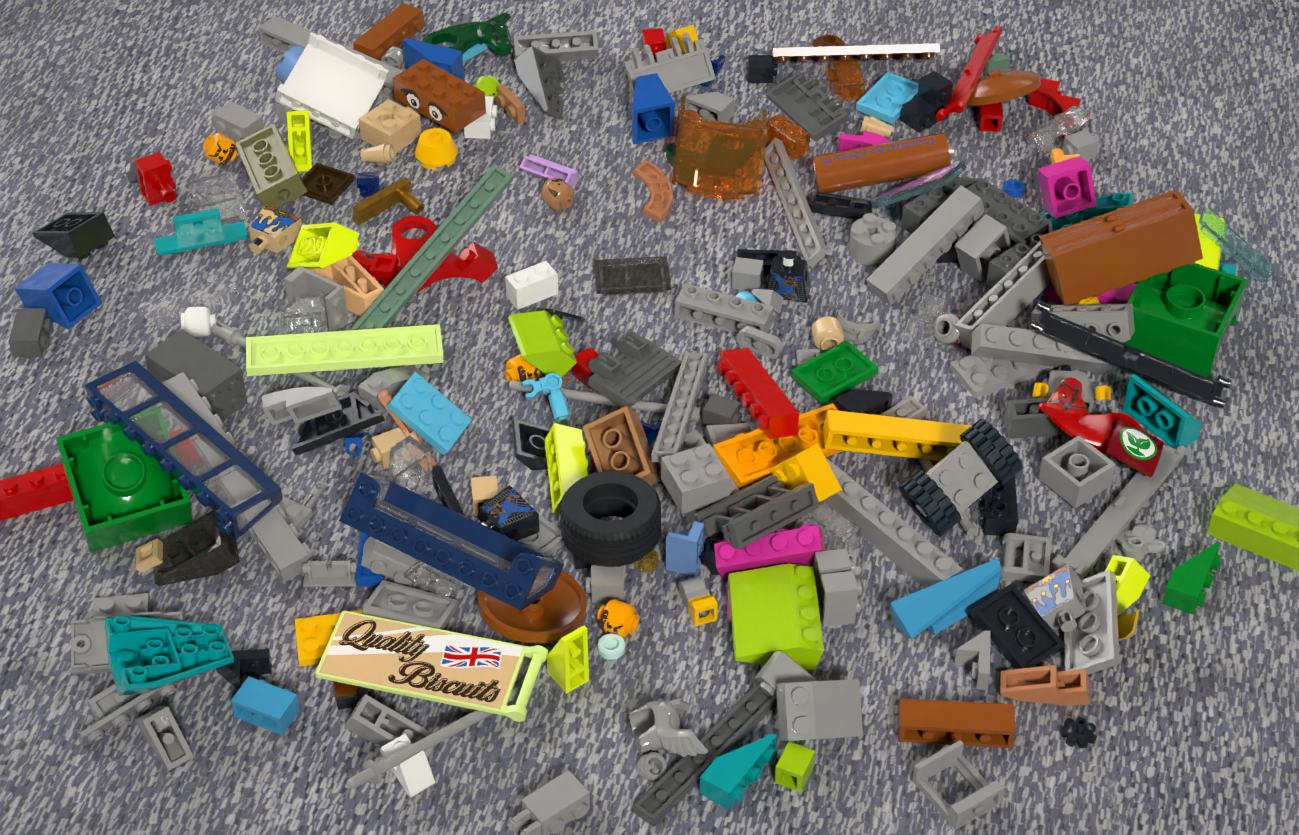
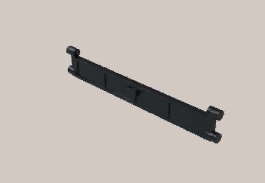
(1129, 358)

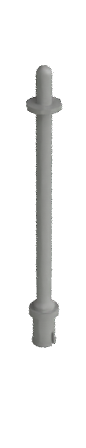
(234, 337)
(601, 399)
(373, 772)

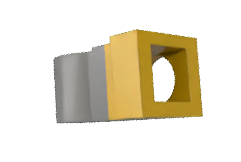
(698, 599)

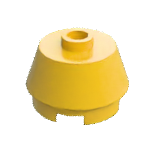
(436, 148)

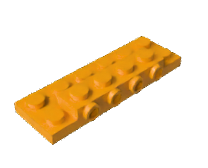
(753, 454)

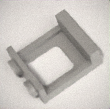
(981, 801)

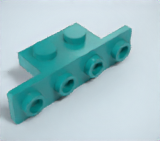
(199, 231)

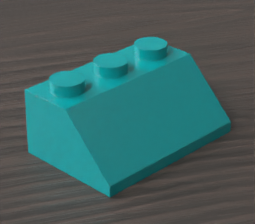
(1160, 413)

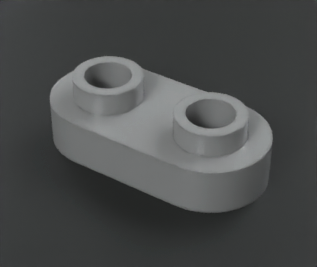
(759, 342)

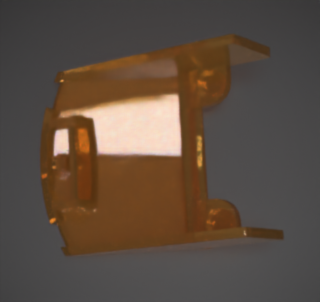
(718, 156)

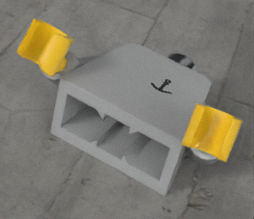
(1090, 392)

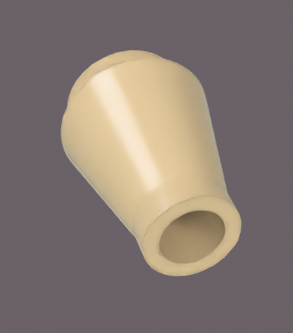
(876, 126)
(380, 153)

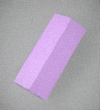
(548, 172)

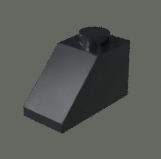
(864, 401)

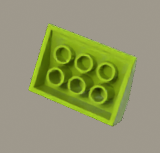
(1258, 525)
(774, 613)

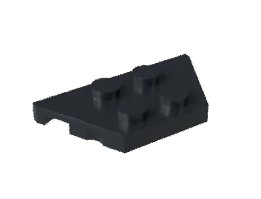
(325, 429)

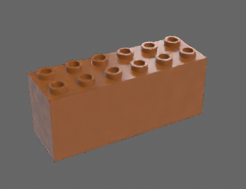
(1121, 247)

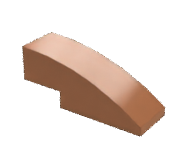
(1046, 685)

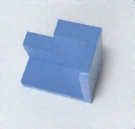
(685, 550)

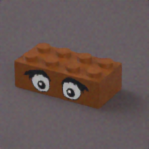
(439, 95)

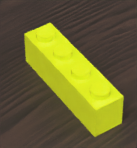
(564, 461)

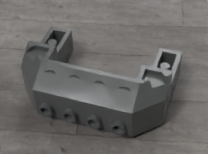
(1021, 221)

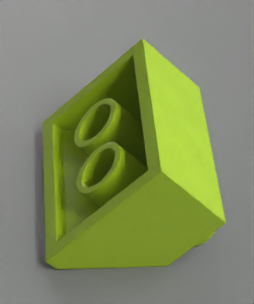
(543, 341)

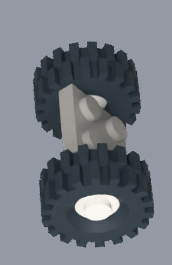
(961, 477)

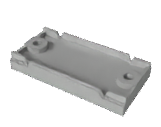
(94, 656)

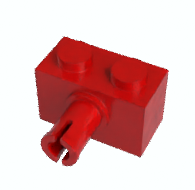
(155, 179)

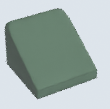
(997, 62)

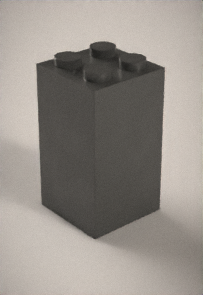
(214, 374)

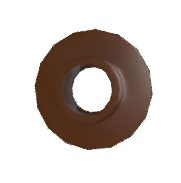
(828, 40)

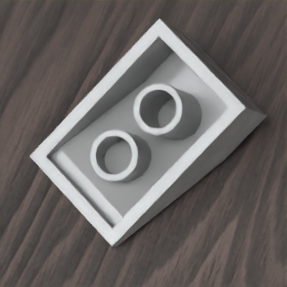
(819, 710)

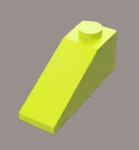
(300, 139)
(1129, 580)
(569, 660)

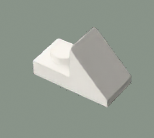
(414, 772)

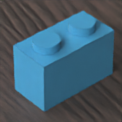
(265, 705)

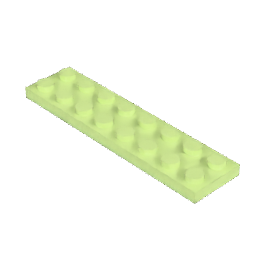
(343, 350)

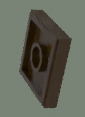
(326, 183)

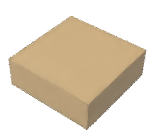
(149, 555)

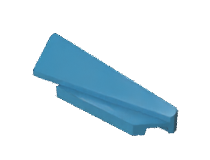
(946, 601)

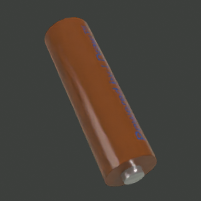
(882, 163)

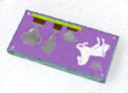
(919, 185)

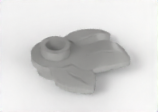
(1140, 540)

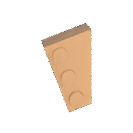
(358, 284)

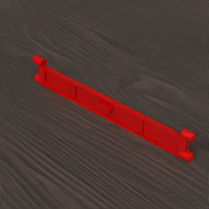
(971, 73)

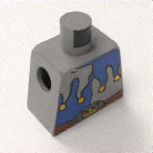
(1059, 598)

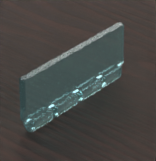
(1232, 243)

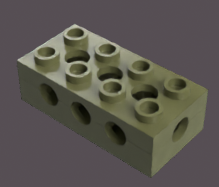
(280, 161)

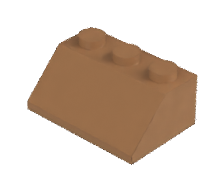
(621, 445)

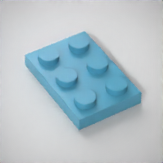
(887, 96)
(429, 413)

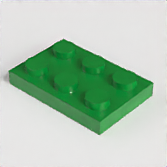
(834, 372)

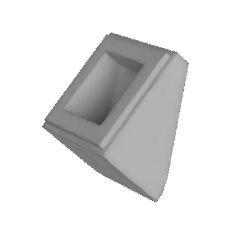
(770, 298)

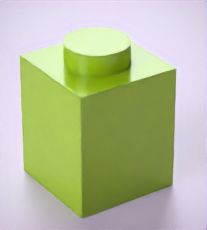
(795, 766)

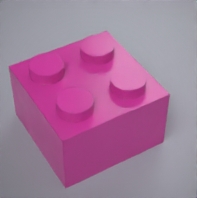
(1067, 187)

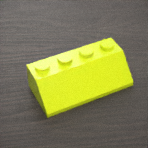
(322, 245)

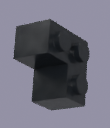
(932, 96)

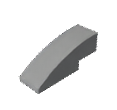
(299, 404)

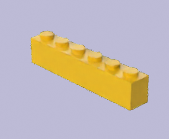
(891, 435)

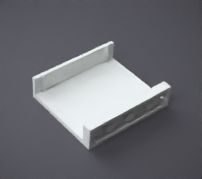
(332, 85)

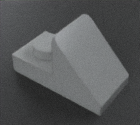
(976, 655)

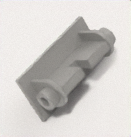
(334, 575)

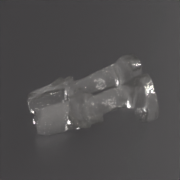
(1062, 124)

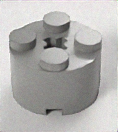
(872, 239)

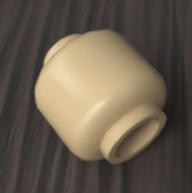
(827, 333)

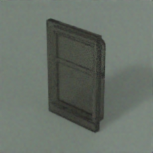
(632, 276)

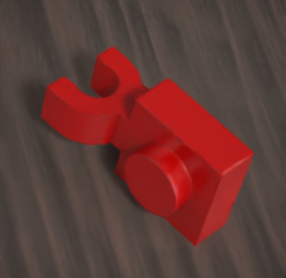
(381, 266)

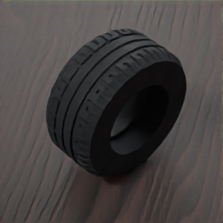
(615, 541)

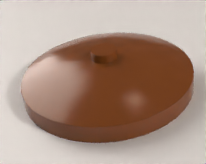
(1003, 86)
(542, 621)

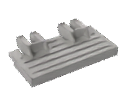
(672, 67)

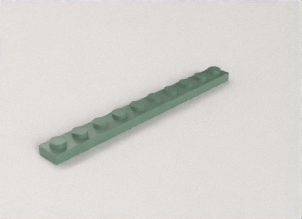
(435, 250)

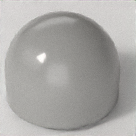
(642, 766)

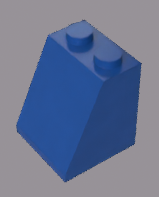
(651, 110)
(62, 291)

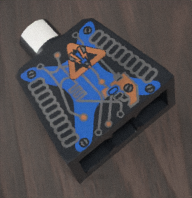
(789, 277)
(510, 515)

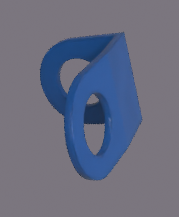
(356, 439)

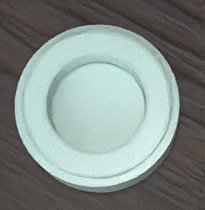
(611, 646)

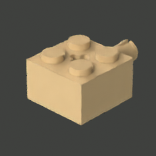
(390, 125)

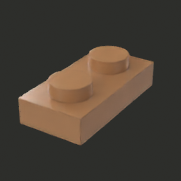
(510, 103)

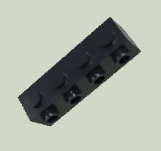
(999, 509)

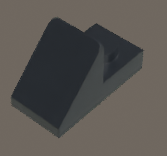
(246, 662)

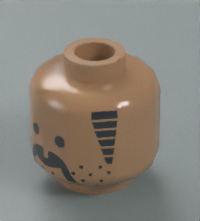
(557, 194)

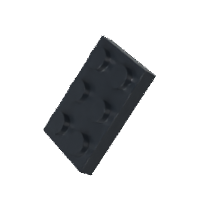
(1017, 628)

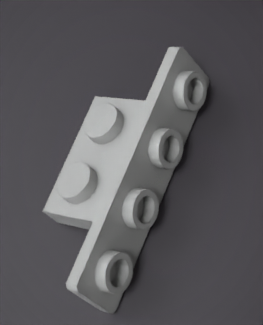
(114, 709)

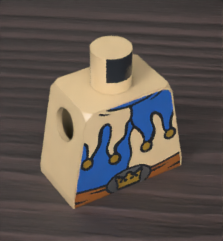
(273, 230)

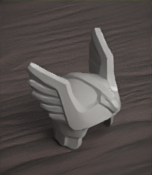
(658, 727)

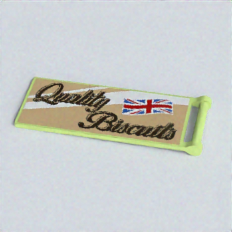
(429, 664)

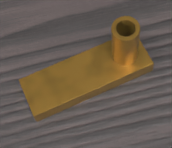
(386, 198)

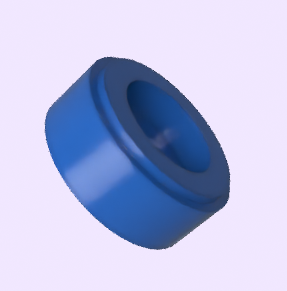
(1014, 188)

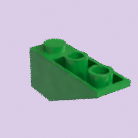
(1189, 580)

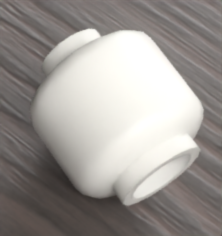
(198, 321)

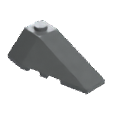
(542, 78)

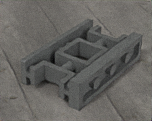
(757, 511)

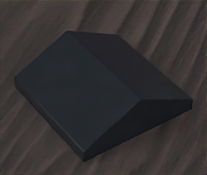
(530, 444)

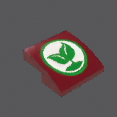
(1135, 447)

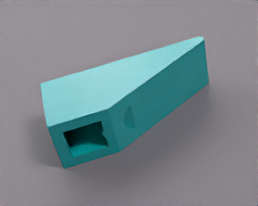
(731, 773)

